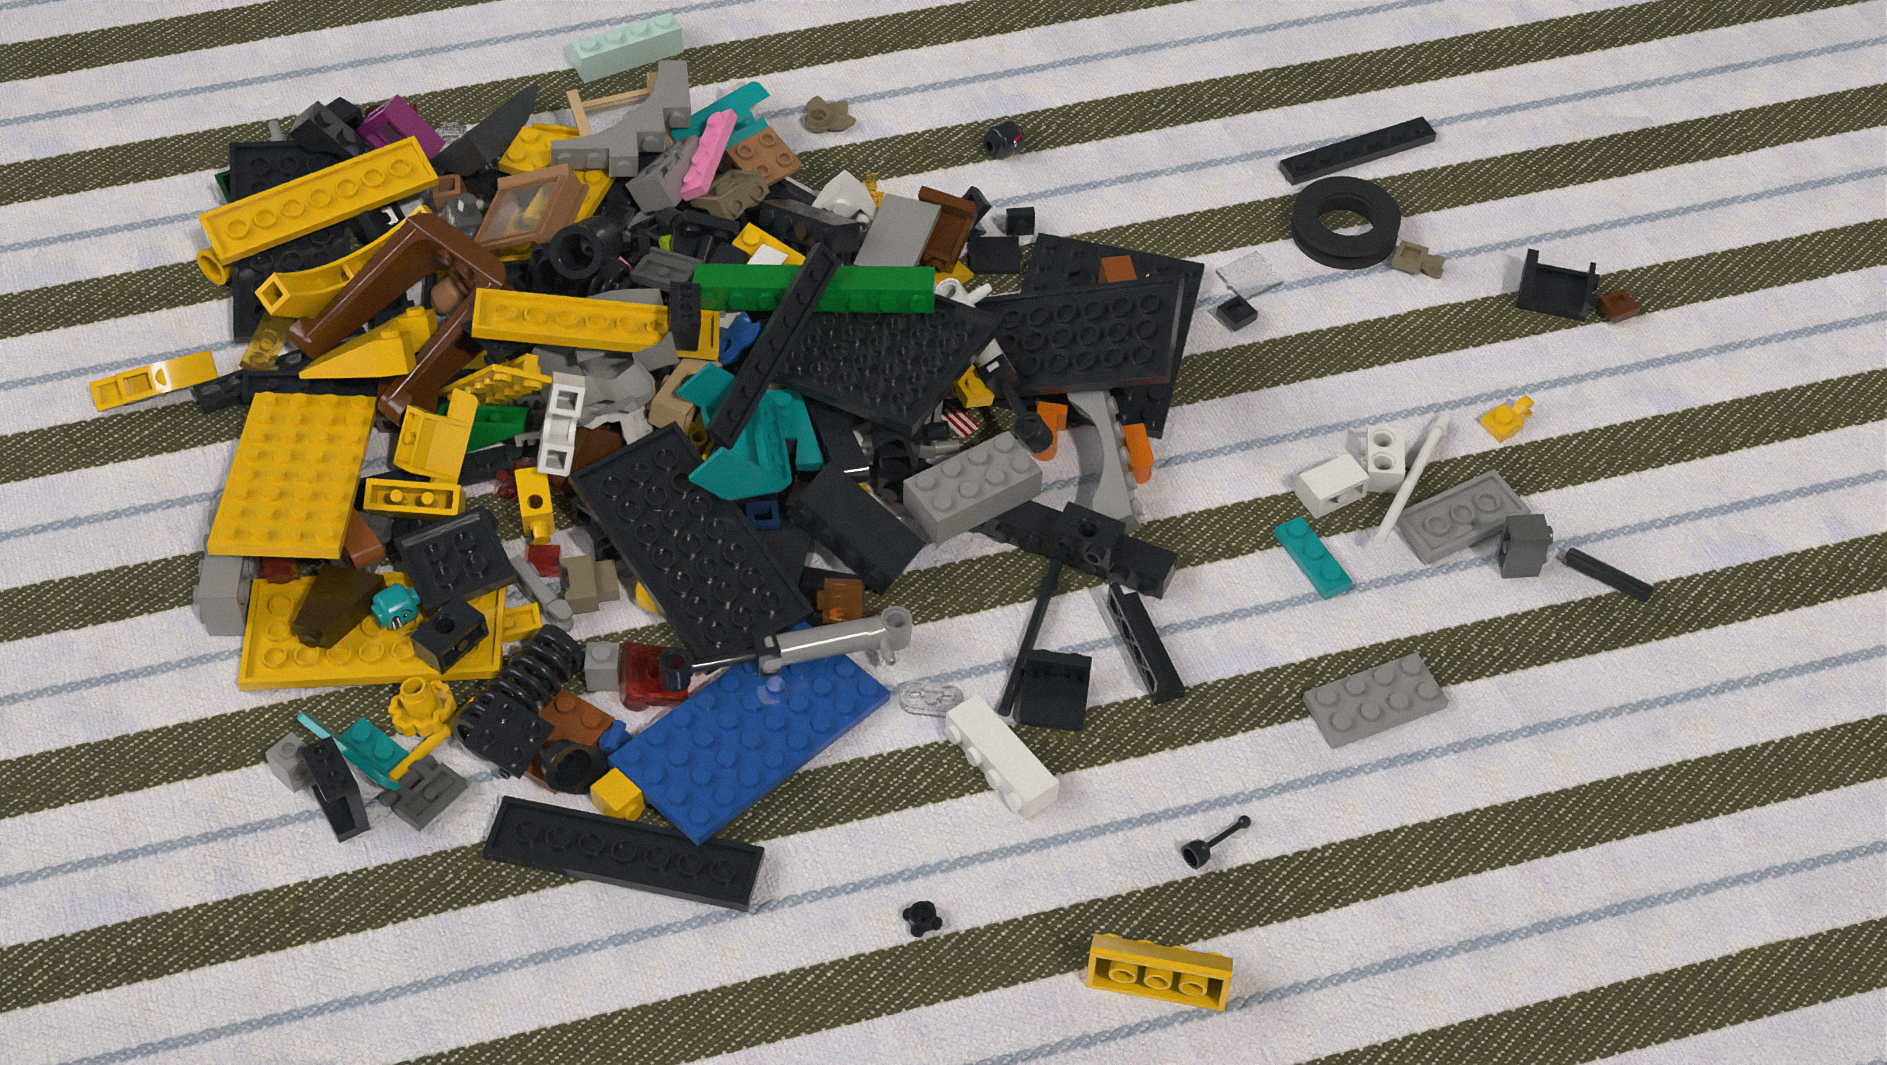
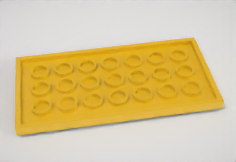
(294, 476)
(364, 656)

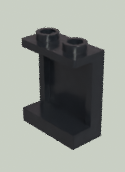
(1556, 289)
(336, 789)

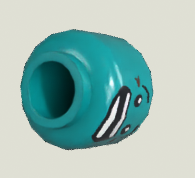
(395, 606)

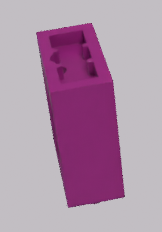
(406, 121)

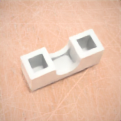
(560, 424)

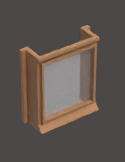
(532, 207)

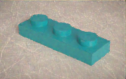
(1313, 558)

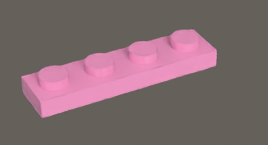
(708, 154)

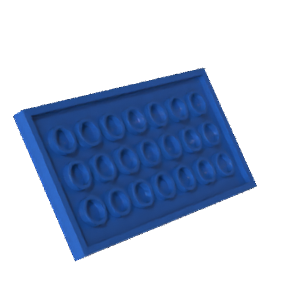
(745, 738)

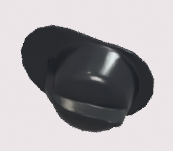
(573, 766)

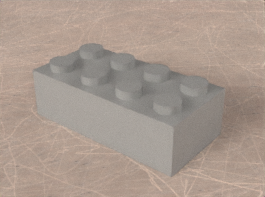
(972, 487)
(224, 588)

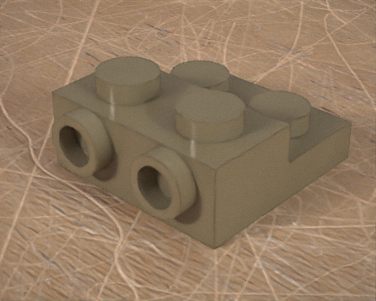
(733, 193)

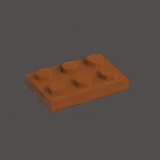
(572, 720)

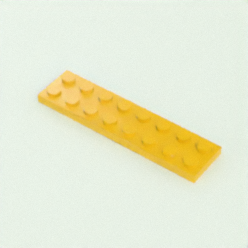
(318, 200)
(582, 322)

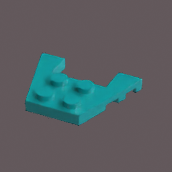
(797, 428)

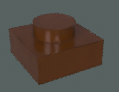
(1618, 306)

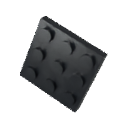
(455, 559)

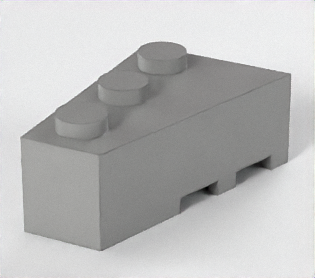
(662, 179)

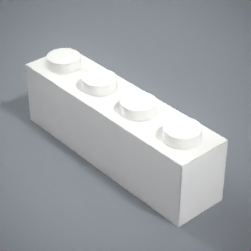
(1001, 757)

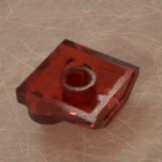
(641, 679)

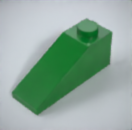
(493, 424)

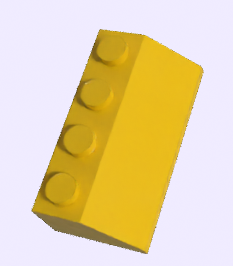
(1159, 972)

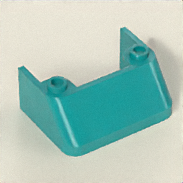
(759, 456)

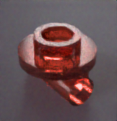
(508, 486)

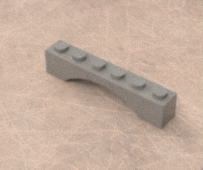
(1116, 487)

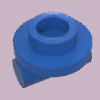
(614, 738)

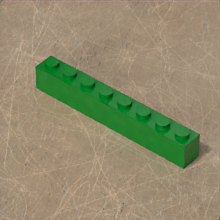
(850, 289)

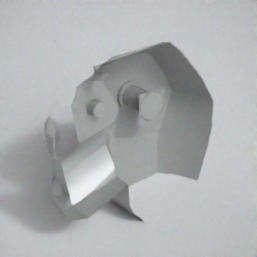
(607, 373)

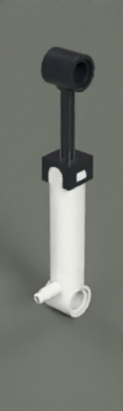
(1000, 375)

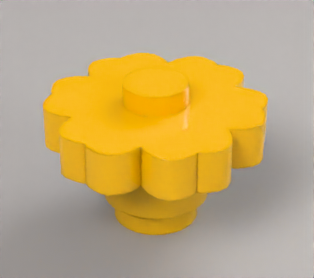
(422, 707)

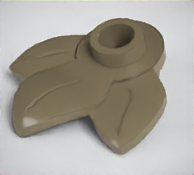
(827, 116)

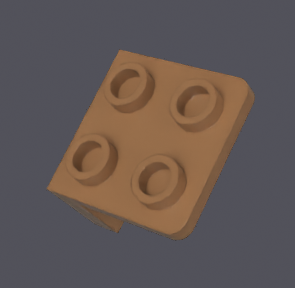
(765, 154)

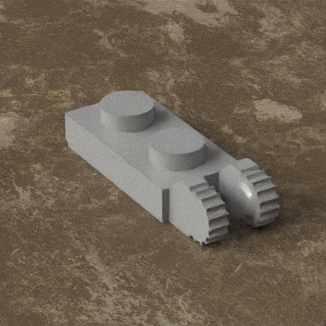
(553, 609)

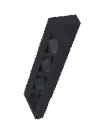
(1144, 645)

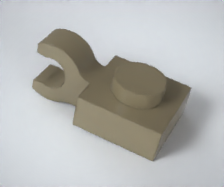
(1416, 257)

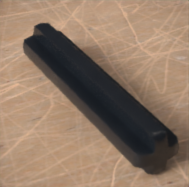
(1608, 574)

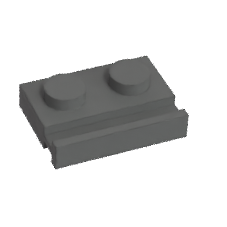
(662, 267)

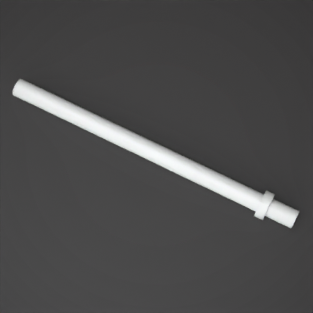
(1436, 431)

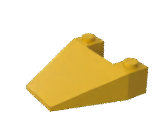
(379, 352)

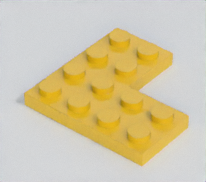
(533, 151)

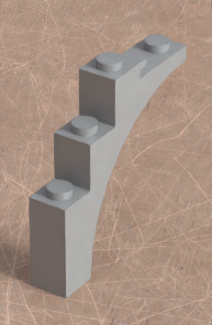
(641, 132)

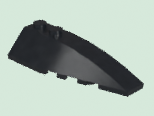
(486, 141)

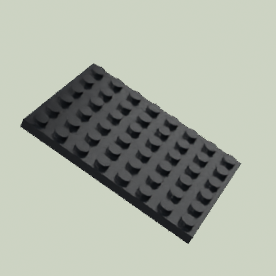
(1072, 263)

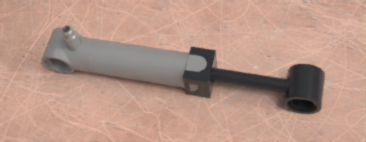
(770, 651)

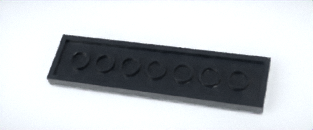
(624, 853)

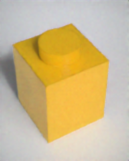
(617, 796)

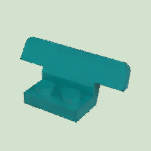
(740, 102)
(364, 747)

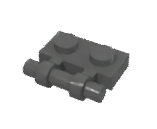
(429, 797)

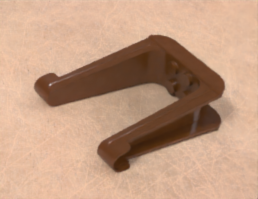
(417, 249)

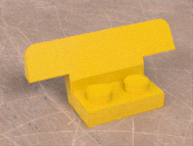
(434, 442)

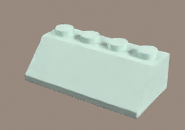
(626, 47)

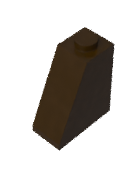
(336, 605)

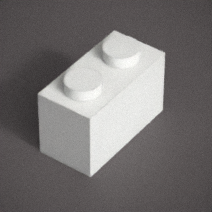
(1332, 485)

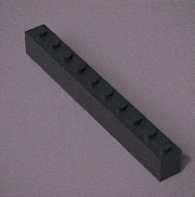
(1031, 528)

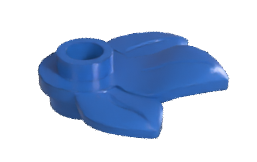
(737, 338)

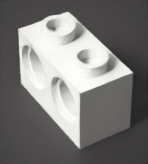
(1383, 458)

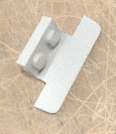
(633, 424)

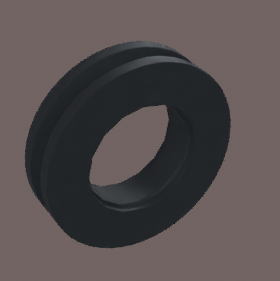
(1339, 250)

